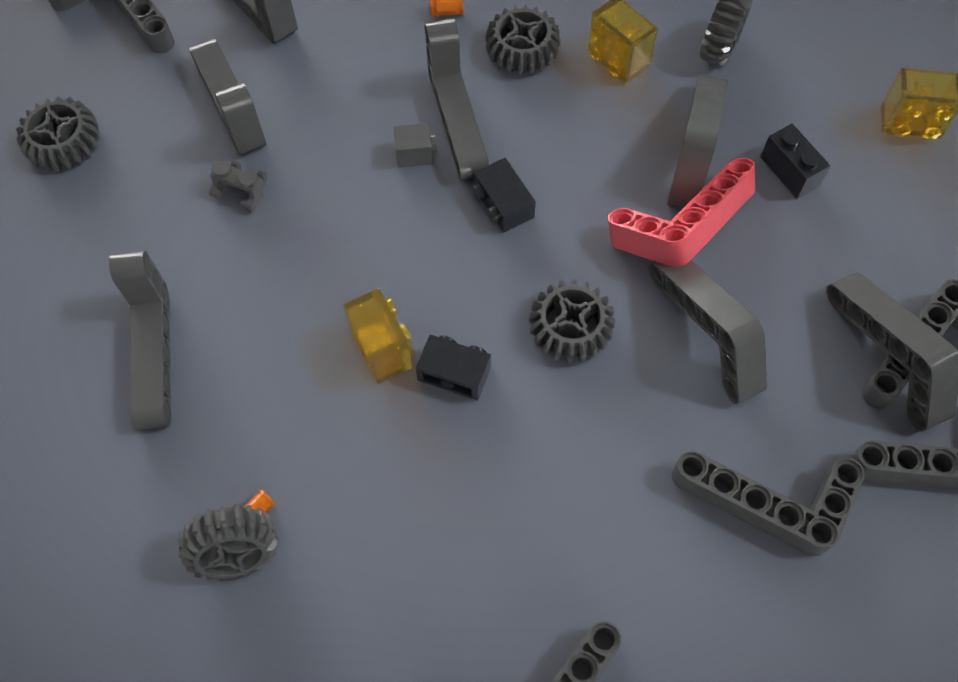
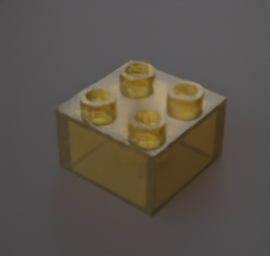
(621, 40)
(920, 103)
(379, 335)

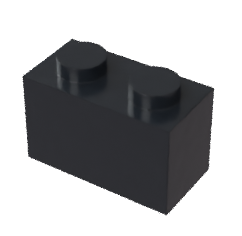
(794, 160)
(503, 195)
(454, 366)

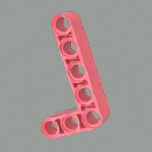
(680, 239)

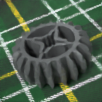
(724, 30)
(523, 32)
(57, 133)
(575, 304)
(227, 542)

